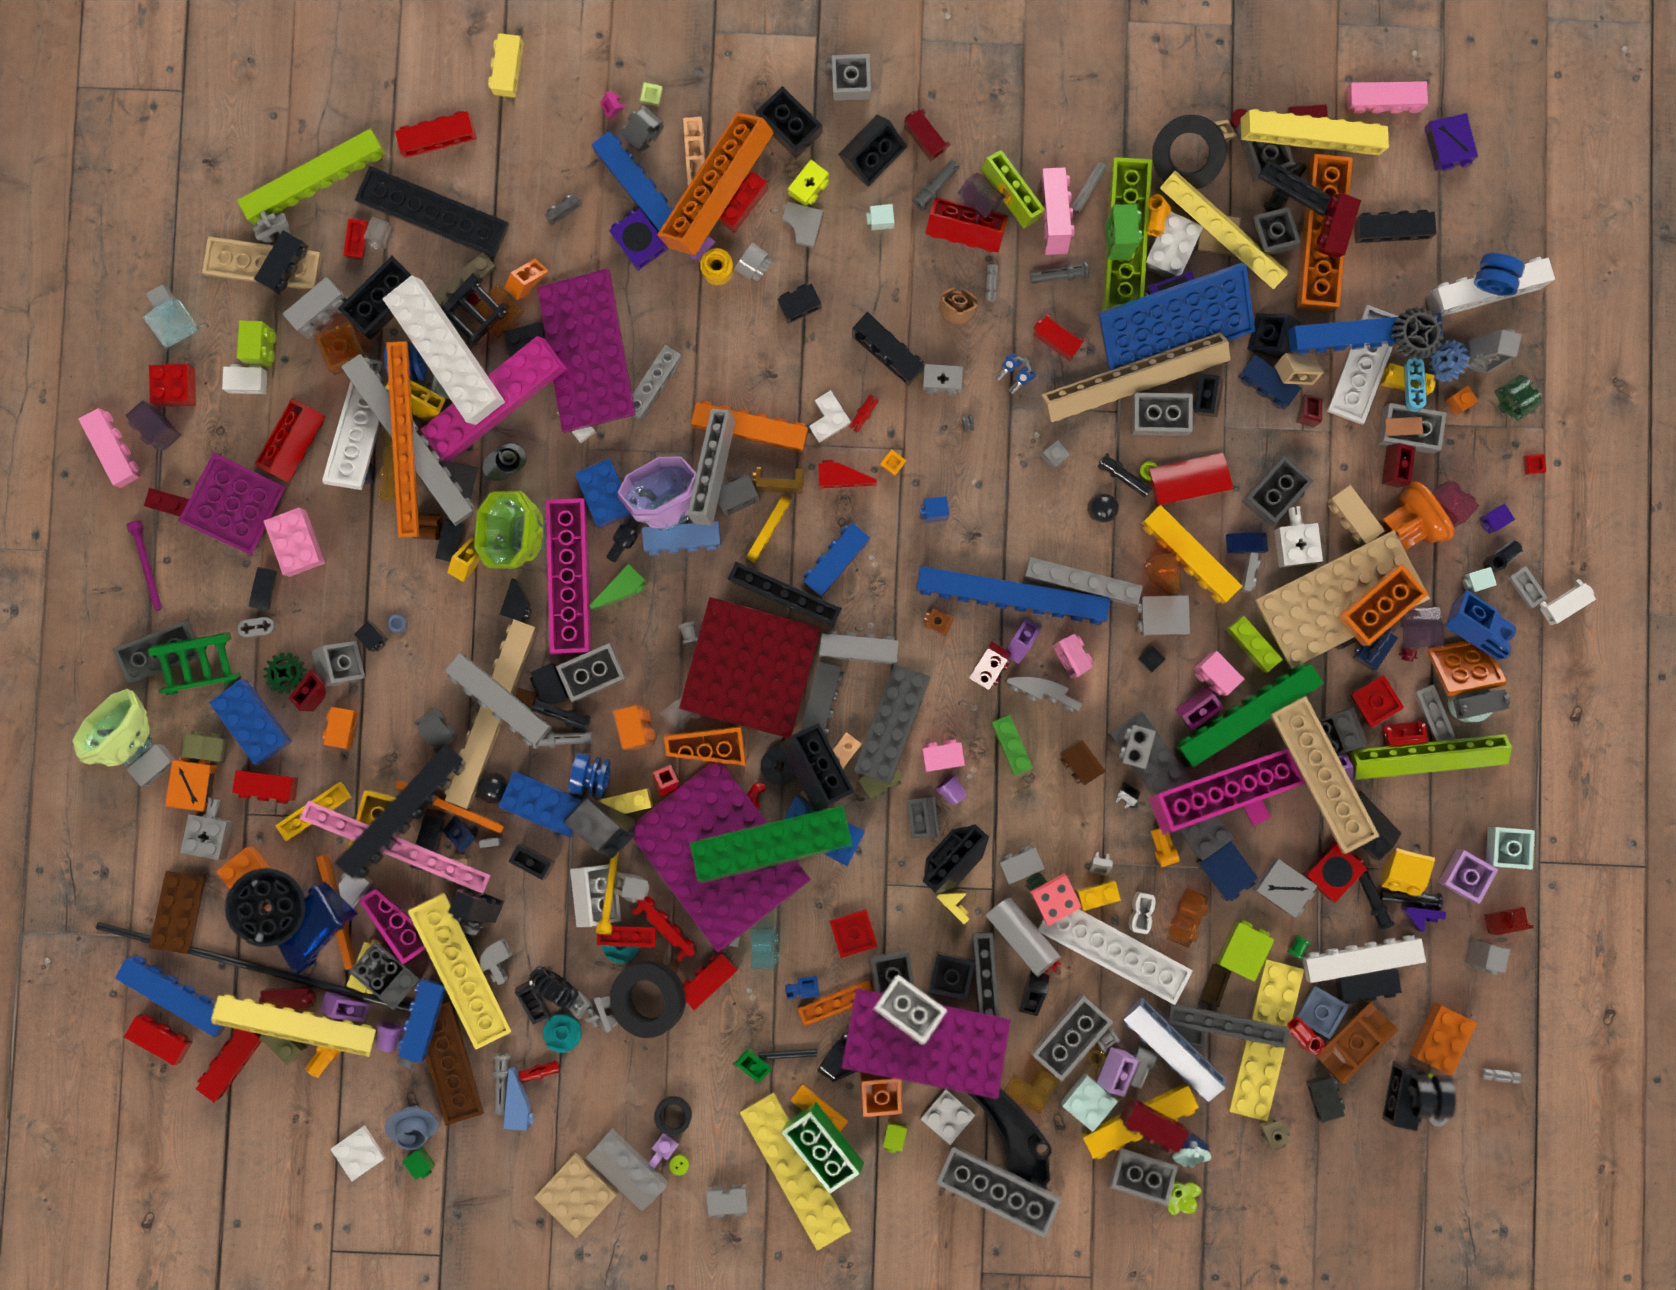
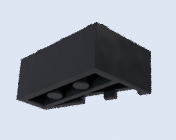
(475, 906)

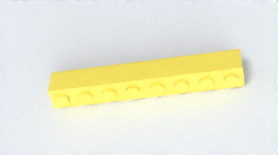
(1314, 132)
(1224, 229)
(293, 1026)

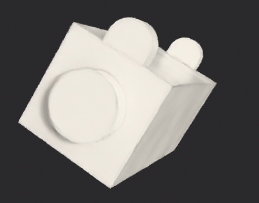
(1568, 603)

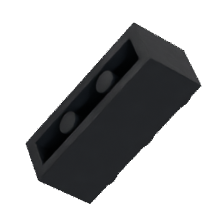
(281, 262)
(1369, 986)

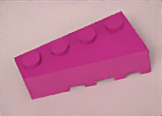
(394, 925)

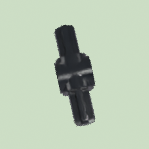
(624, 538)

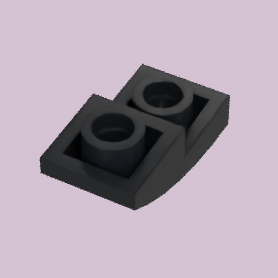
(449, 540)
(262, 588)

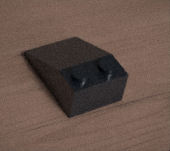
(601, 826)

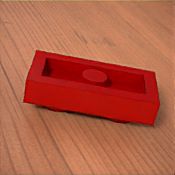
(354, 240)

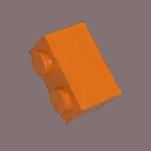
(340, 727)

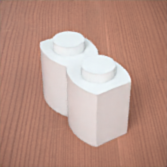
(1140, 918)

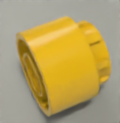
(712, 257)

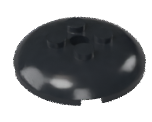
(246, 911)

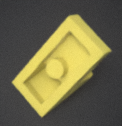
(950, 901)

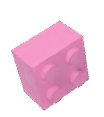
(1218, 674)
(942, 756)

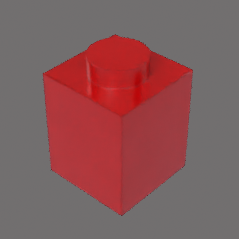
(665, 780)

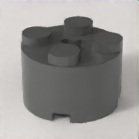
(642, 129)
(435, 730)

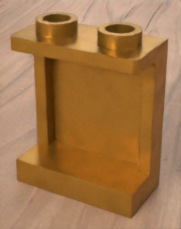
(779, 485)

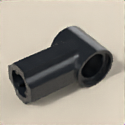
(1504, 555)

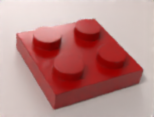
(1376, 701)
(853, 933)

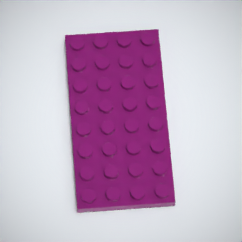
(587, 338)
(959, 1055)

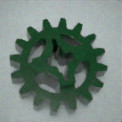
(280, 679)

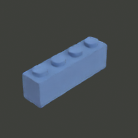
(682, 537)

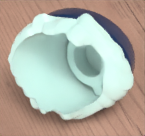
(1192, 1152)

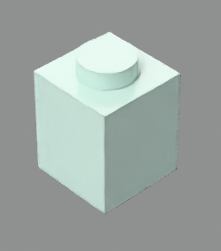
(881, 217)
(1479, 580)

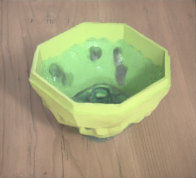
(114, 731)

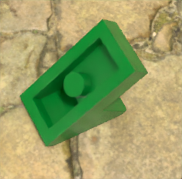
(753, 1065)

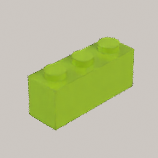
(1253, 644)

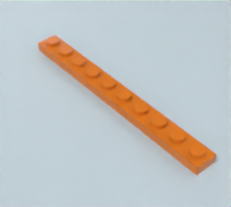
(402, 439)

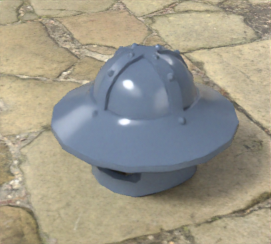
(411, 1127)

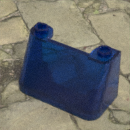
(323, 918)

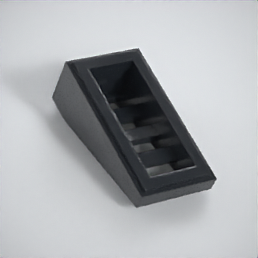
(526, 1005)

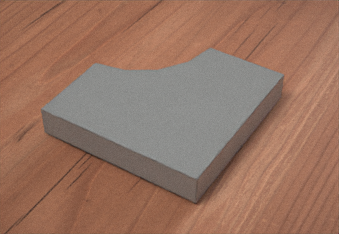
(804, 222)

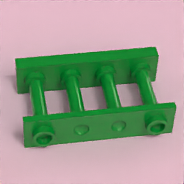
(200, 645)

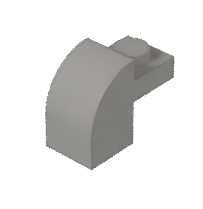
(491, 960)

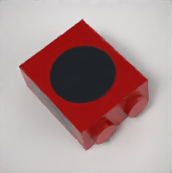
(1335, 872)

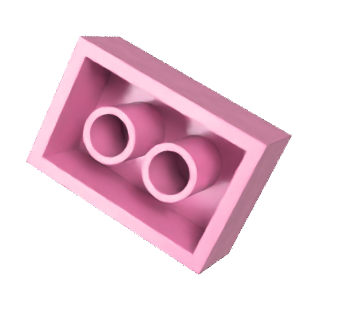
(294, 542)

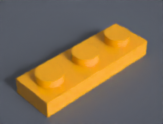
(805, 1097)

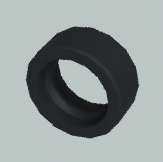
(674, 1100)

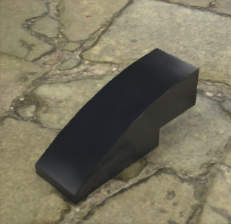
(430, 831)

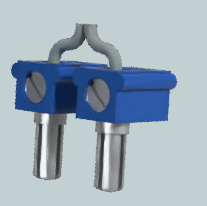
(1025, 374)

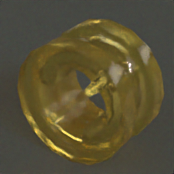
(1091, 1053)

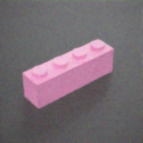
(1386, 97)
(109, 447)

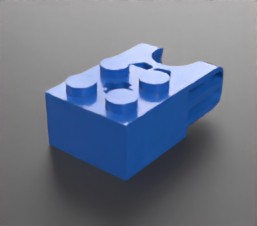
(1481, 625)

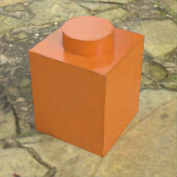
(1461, 400)

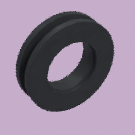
(1190, 124)
(625, 1011)

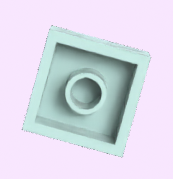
(1510, 847)
(1088, 1102)

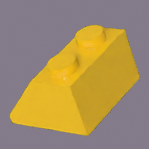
(1407, 872)

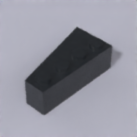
(887, 348)

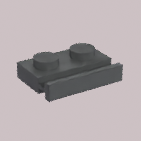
(923, 817)

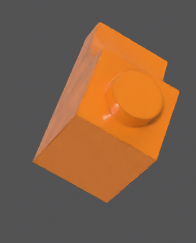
(525, 278)

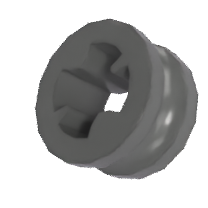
(968, 423)

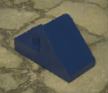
(459, 833)

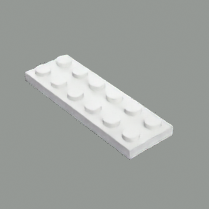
(1360, 376)
(352, 443)

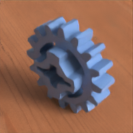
(1449, 361)

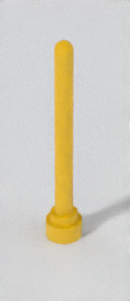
(604, 925)

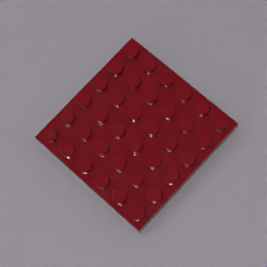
(749, 667)

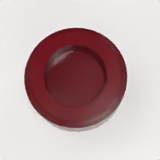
(1235, 118)

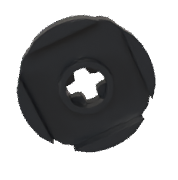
(776, 776)

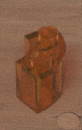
(1188, 917)

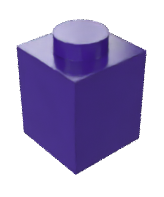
(1496, 518)

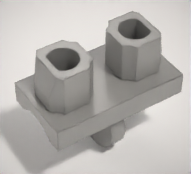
(270, 224)
(599, 1005)

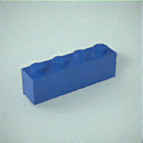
(836, 560)
(422, 1020)

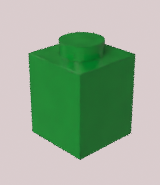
(419, 1163)

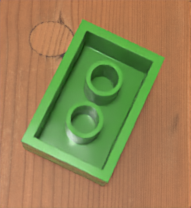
(1122, 231)

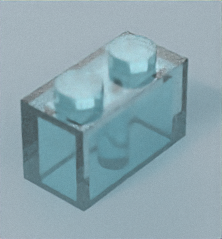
(763, 948)

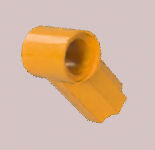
(1159, 212)
(1165, 850)
(321, 1060)

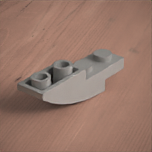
(1037, 687)

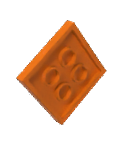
(1465, 668)

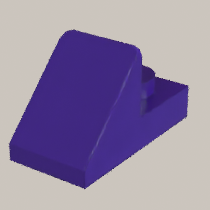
(1418, 916)

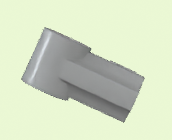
(1146, 1061)

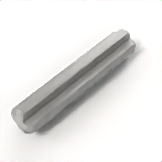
(1088, 187)

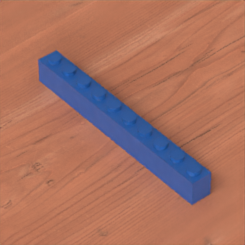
(1013, 594)

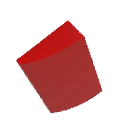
(1190, 479)

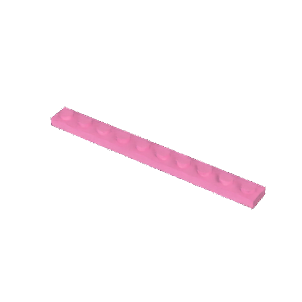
(401, 850)

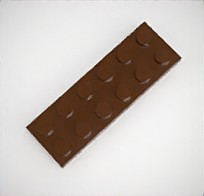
(452, 1070)

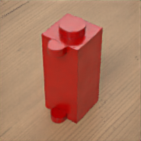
(1057, 337)

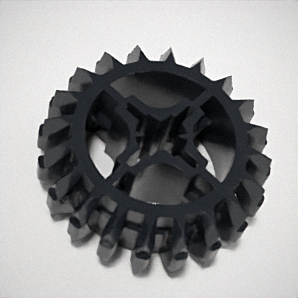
(553, 987)

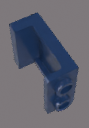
(1228, 871)

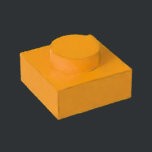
(893, 462)

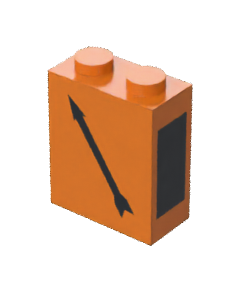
(190, 784)

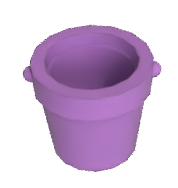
(951, 790)
(388, 1035)

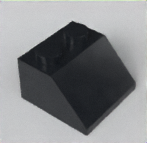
(1272, 334)

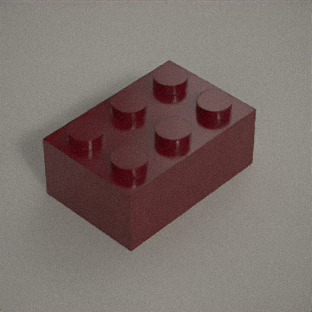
(1153, 1126)

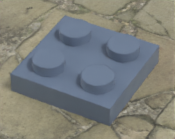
(1322, 1011)

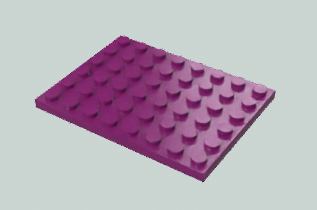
(703, 809)

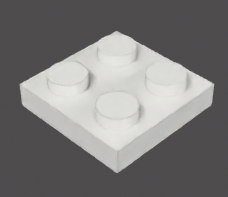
(947, 1116)
(358, 1153)

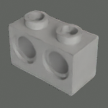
(1142, 748)

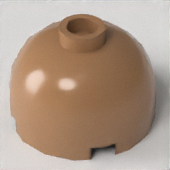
(958, 306)

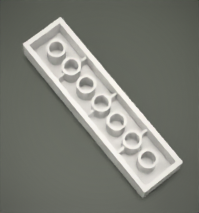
(443, 350)

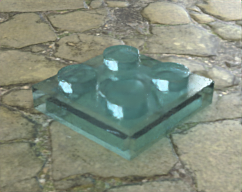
(171, 322)

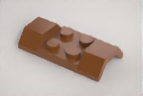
(1356, 1042)

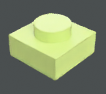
(651, 94)

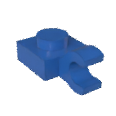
(806, 987)

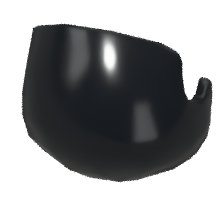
(1103, 508)
(492, 787)

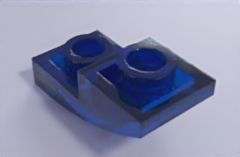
(1246, 542)

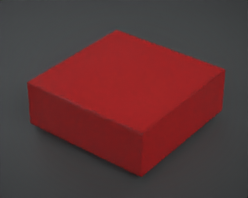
(1534, 464)

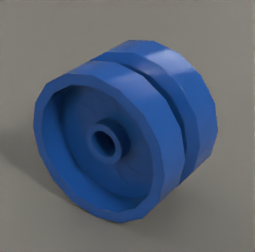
(1499, 274)

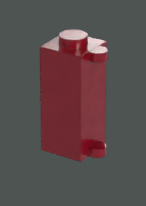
(925, 134)
(288, 997)

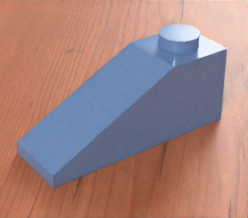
(517, 1106)

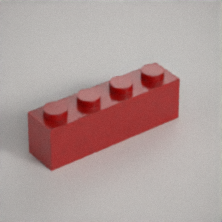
(435, 134)
(229, 1064)

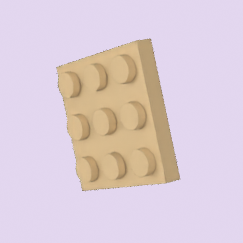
(575, 1195)

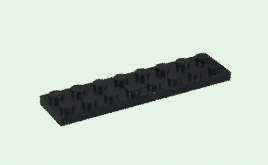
(432, 212)

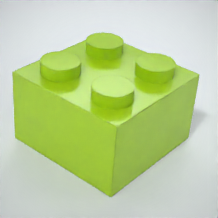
(256, 343)

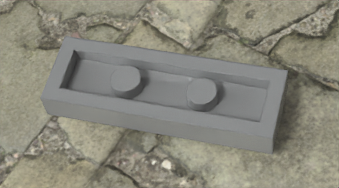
(1434, 714)

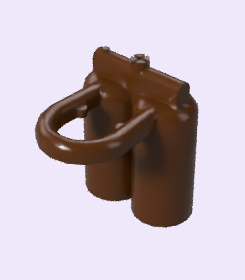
(429, 526)

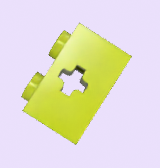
(810, 174)

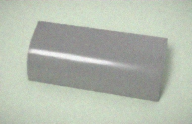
(1023, 936)

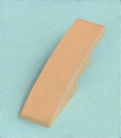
(693, 145)

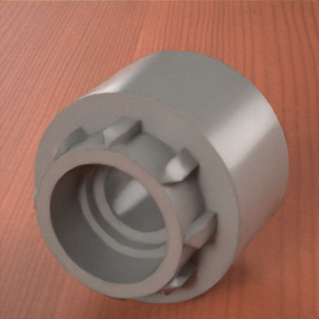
(753, 263)

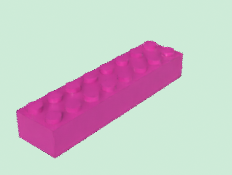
(516, 382)
(568, 576)
(1225, 791)

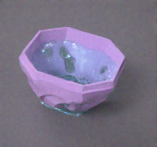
(659, 492)

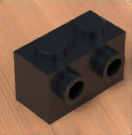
(1209, 395)

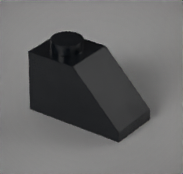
(516, 603)
(1034, 993)

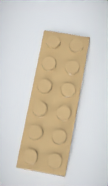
(243, 260)

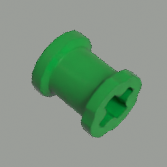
(1299, 947)

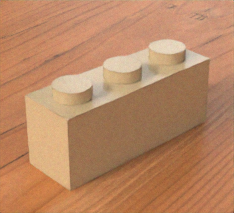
(1355, 516)

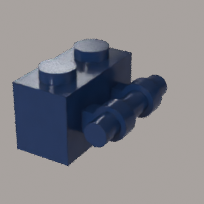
(1374, 654)

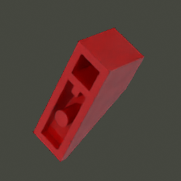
(840, 476)

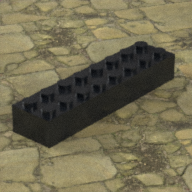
(400, 813)

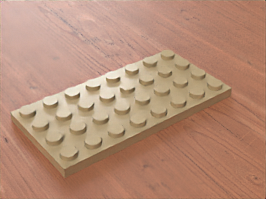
(1306, 610)

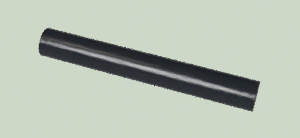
(788, 1054)

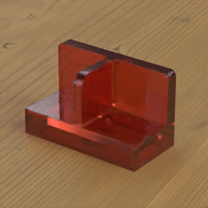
(1507, 921)

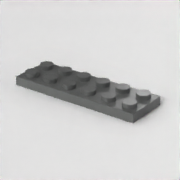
(892, 724)

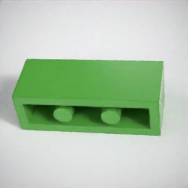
(1011, 745)

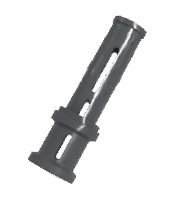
(930, 191)
(1068, 272)

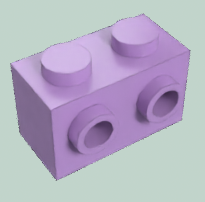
(1117, 1071)

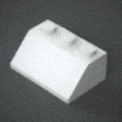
(589, 895)

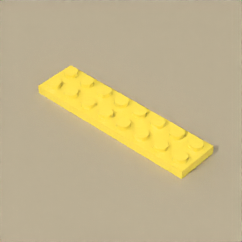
(459, 971)
(1259, 1061)
(803, 1189)

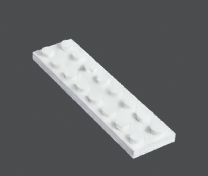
(1120, 954)

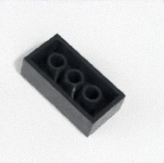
(366, 305)

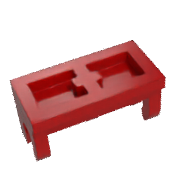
(1404, 733)

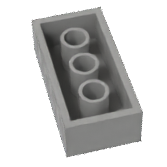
(1071, 1037)

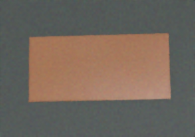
(1404, 426)

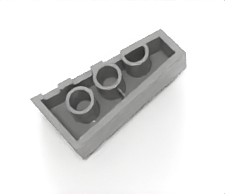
(1492, 350)

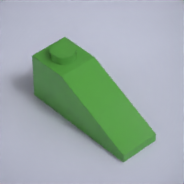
(623, 586)

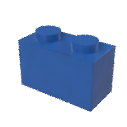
(934, 509)

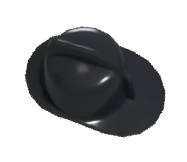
(504, 461)

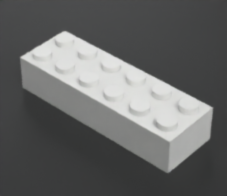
(1465, 295)

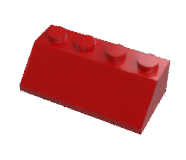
(965, 225)
(290, 440)

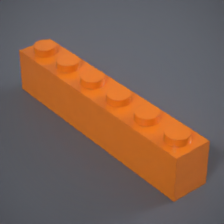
(756, 428)

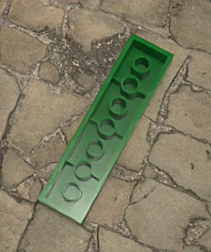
(1248, 715)
(771, 844)

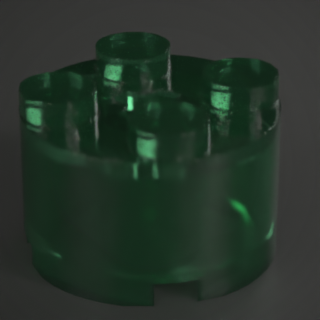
(1518, 397)

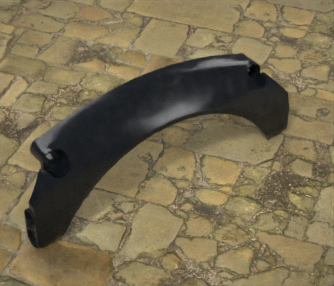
(1014, 1126)

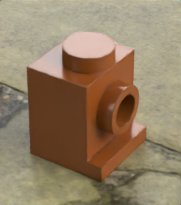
(942, 628)

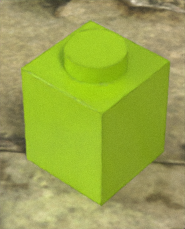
(894, 1136)

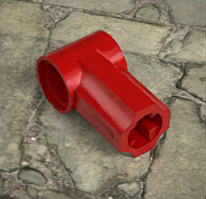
(1305, 1036)

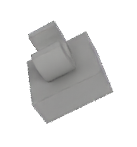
(1101, 866)

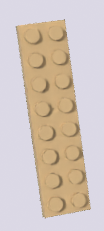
(1324, 775)

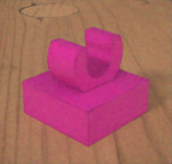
(611, 105)

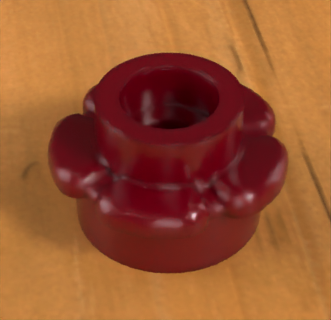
(1408, 655)

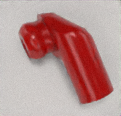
(754, 793)

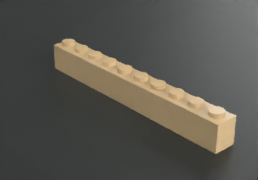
(1136, 377)
(487, 727)

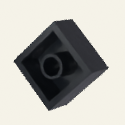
(951, 975)

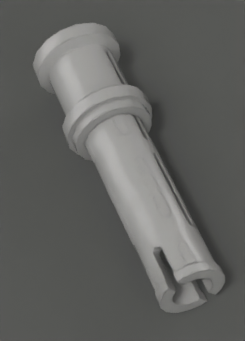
(553, 739)
(500, 1074)

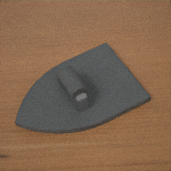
(463, 475)

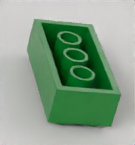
(823, 1147)

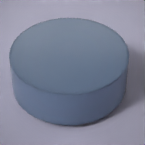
(397, 623)

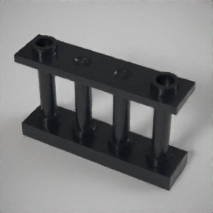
(460, 298)

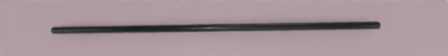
(257, 968)

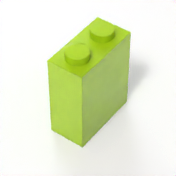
(1245, 950)

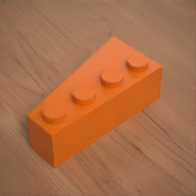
(714, 744)

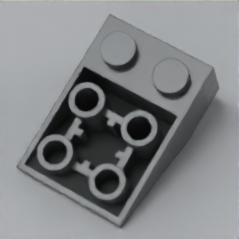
(1344, 730)
(384, 975)

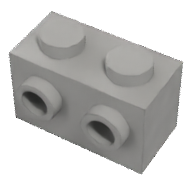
(630, 886)

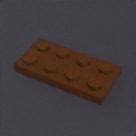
(177, 912)

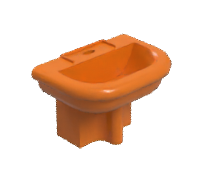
(1418, 517)

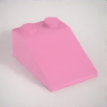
(1073, 656)

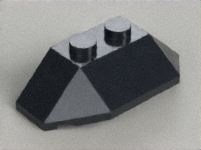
(954, 858)

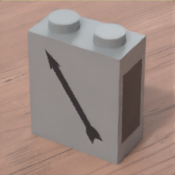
(1285, 888)

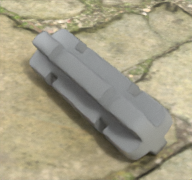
(991, 283)
(1502, 1076)

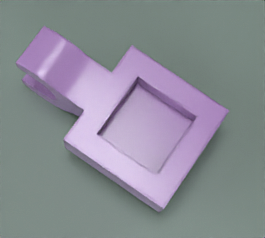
(664, 1148)

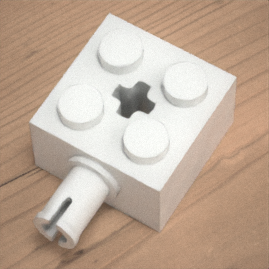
(1297, 532)

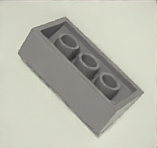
(859, 648)
(627, 1170)

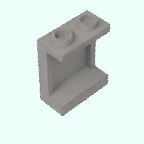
(1163, 615)

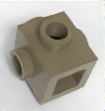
(1274, 1133)

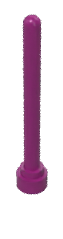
(135, 529)

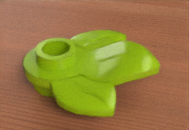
(1184, 1199)

